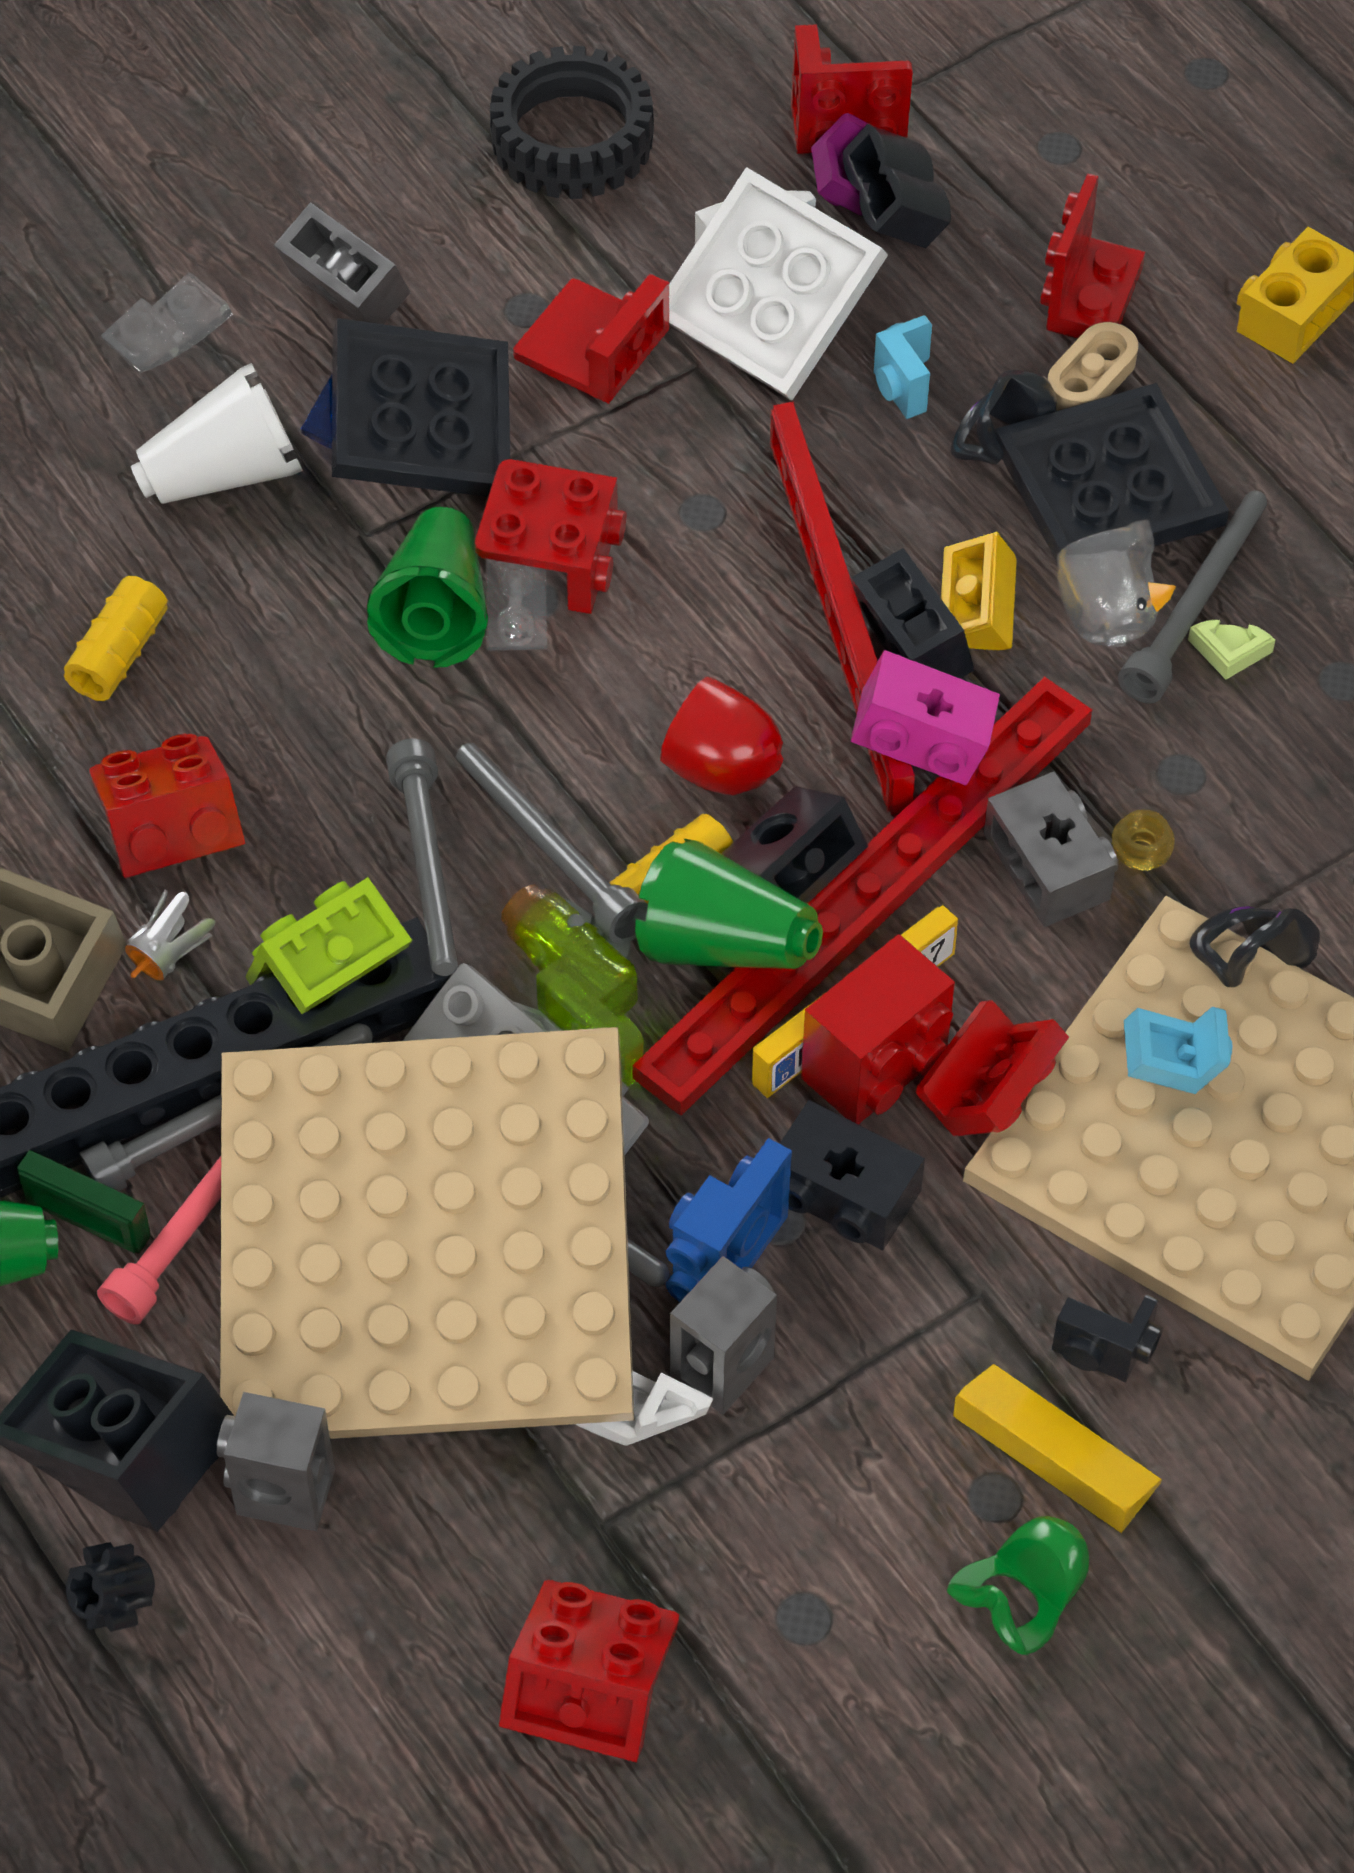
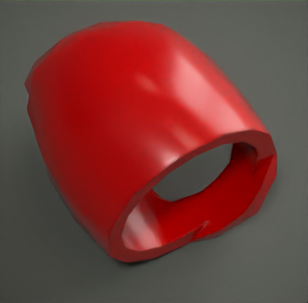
(722, 740)

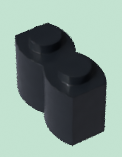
(896, 186)

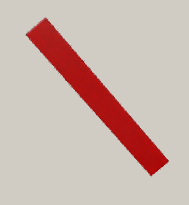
(833, 585)

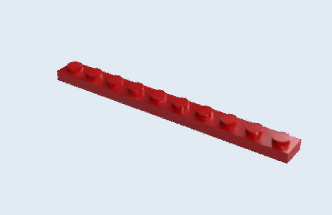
(860, 899)

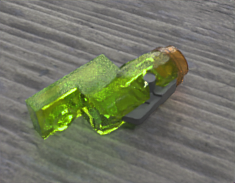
(581, 972)

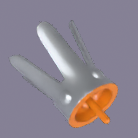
(154, 944)

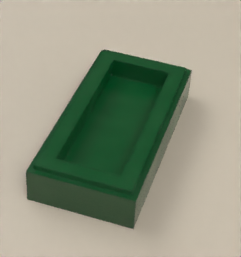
(84, 1202)

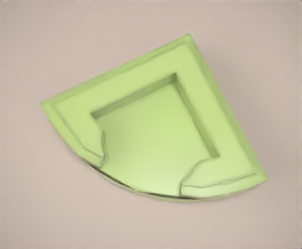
(1230, 646)

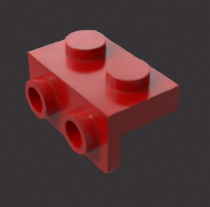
(989, 1070)

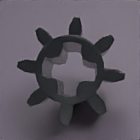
(110, 1586)

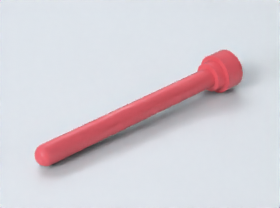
(132, 1289)

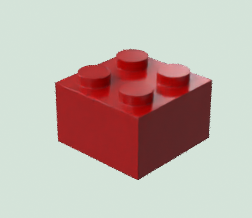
(877, 1030)

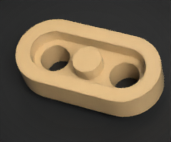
(1082, 371)

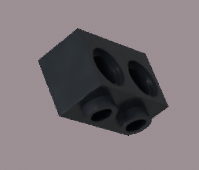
(911, 615)

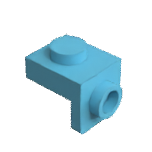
(900, 364)
(1176, 1050)

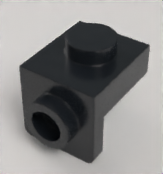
(1105, 1343)

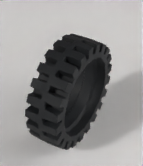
(571, 77)

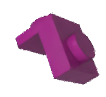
(829, 165)

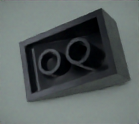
(117, 1427)

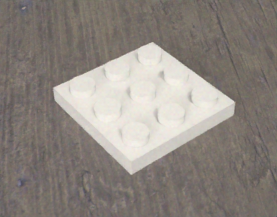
(771, 283)

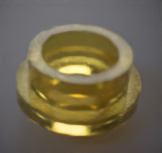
(1146, 827)

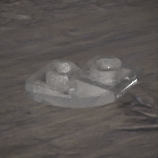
(175, 323)

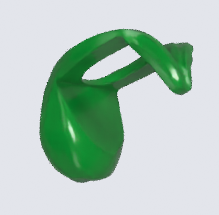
(1046, 1559)

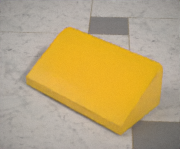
(981, 590)

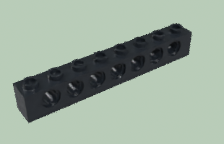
(180, 1084)

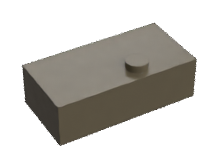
(52, 958)

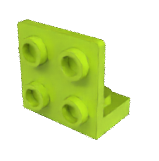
(331, 945)

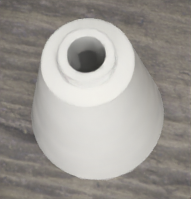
(217, 444)

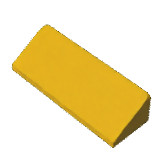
(1055, 1446)

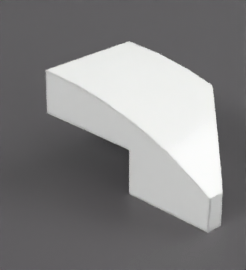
(656, 1409)

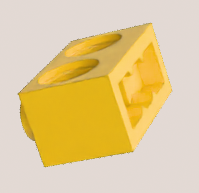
(1297, 295)

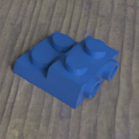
(729, 1218)

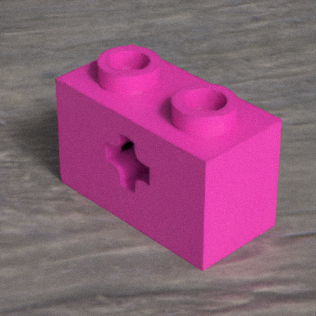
(925, 717)

